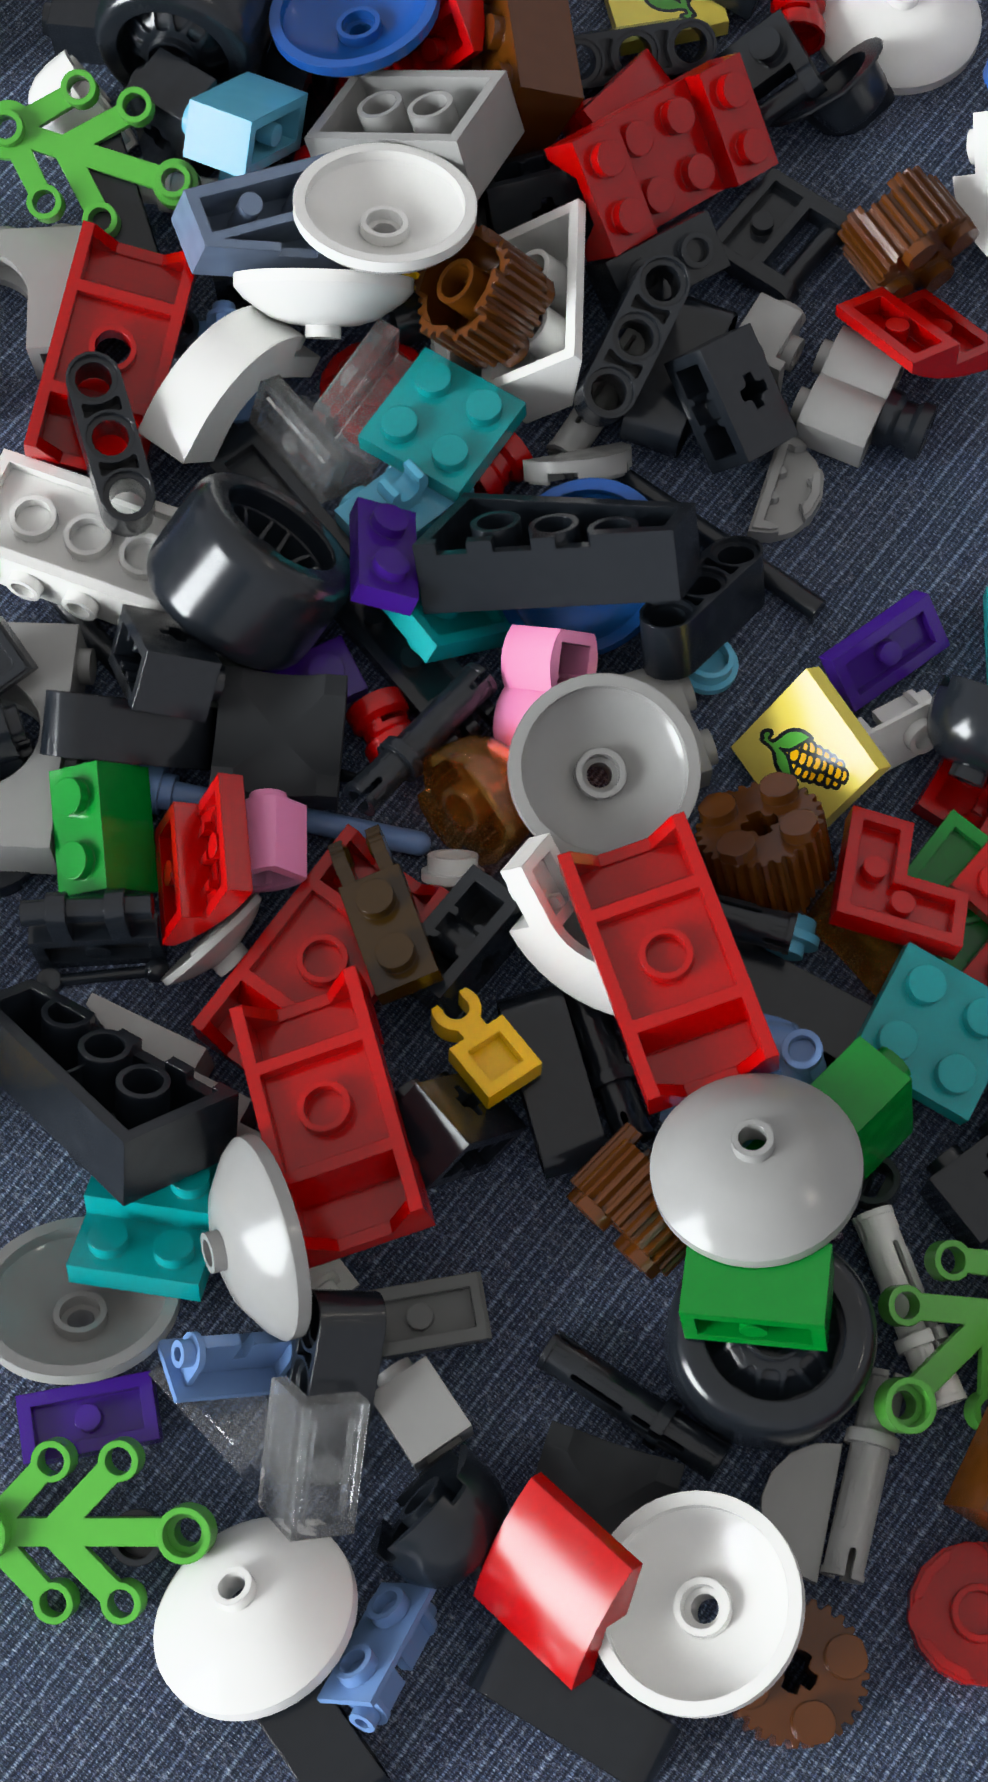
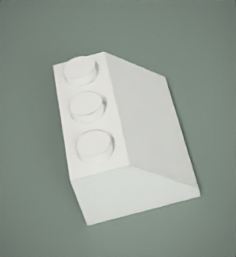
(554, 357)

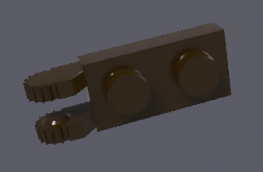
(385, 922)

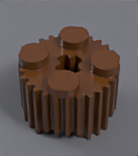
(908, 235)
(484, 301)
(766, 843)
(618, 1192)
(816, 1713)

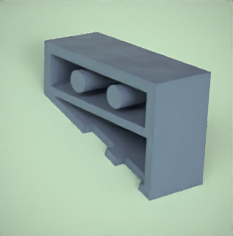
(245, 224)

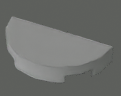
(601, 461)
(789, 494)
(800, 1502)

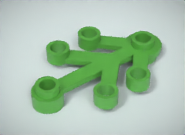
(79, 150)
(951, 1355)
(71, 1532)

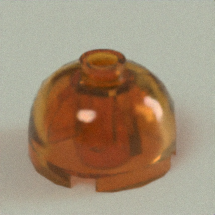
(471, 798)

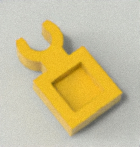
(486, 1056)

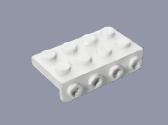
(62, 549)

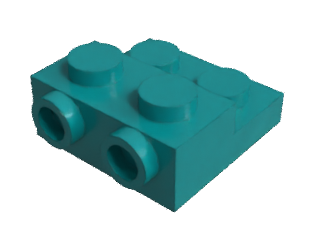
(146, 1244)

